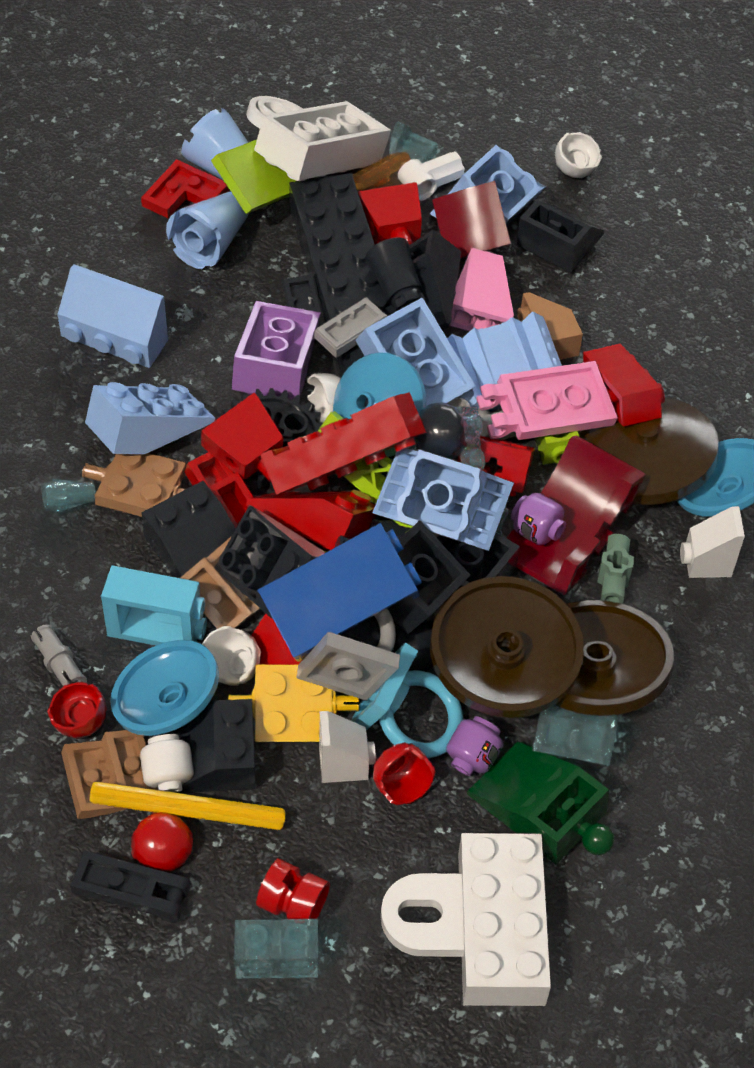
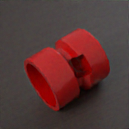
(291, 892)

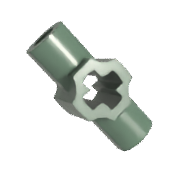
(615, 568)

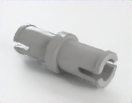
(57, 656)

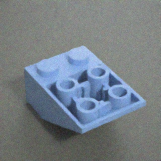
(143, 416)

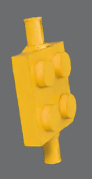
(289, 707)

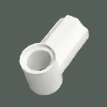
(431, 173)

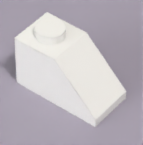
(714, 545)
(343, 749)

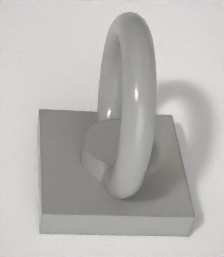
(350, 664)

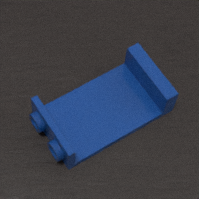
(339, 589)

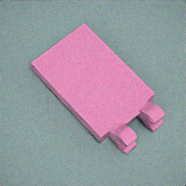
(548, 401)

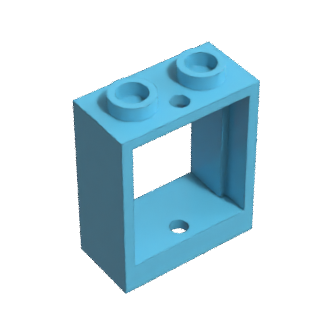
(152, 607)

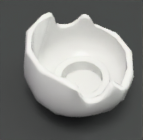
(577, 155)
(323, 393)
(234, 653)

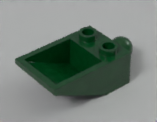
(539, 796)

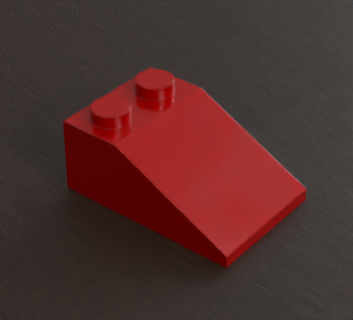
(319, 514)

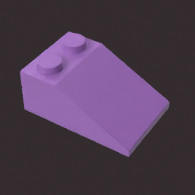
(275, 350)

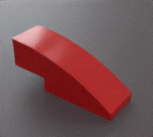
(224, 484)

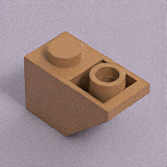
(560, 323)

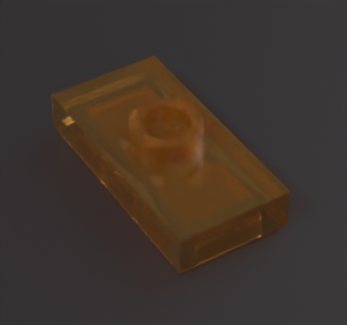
(380, 171)

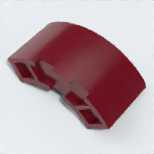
(592, 492)

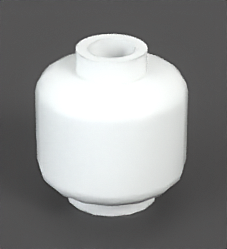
(166, 763)

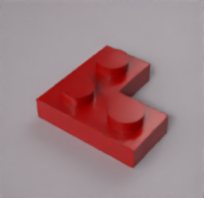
(177, 185)

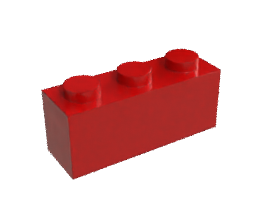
(629, 385)

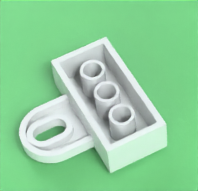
(315, 138)
(488, 918)

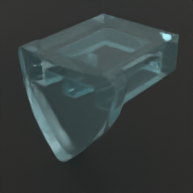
(417, 146)

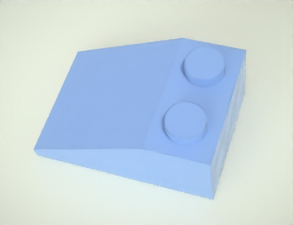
(420, 341)

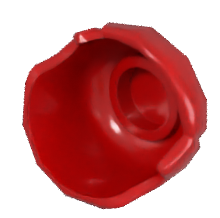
(77, 710)
(403, 773)
(162, 842)

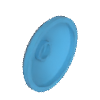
(377, 378)
(729, 484)
(165, 687)

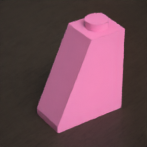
(481, 292)

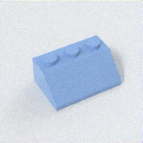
(113, 316)

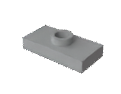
(341, 331)

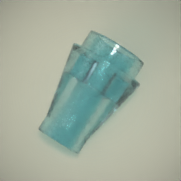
(66, 494)

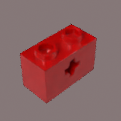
(514, 459)

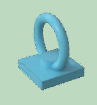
(391, 695)

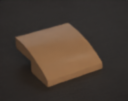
(223, 601)
(106, 761)

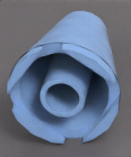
(212, 135)
(205, 229)

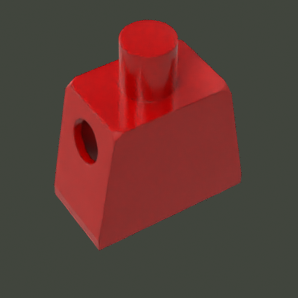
(393, 212)
(242, 436)

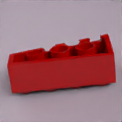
(344, 444)

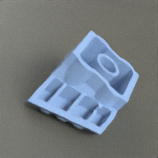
(514, 185)
(504, 350)
(444, 496)

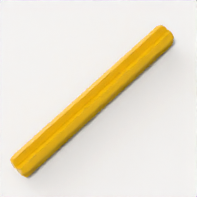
(187, 805)

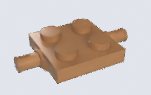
(136, 481)

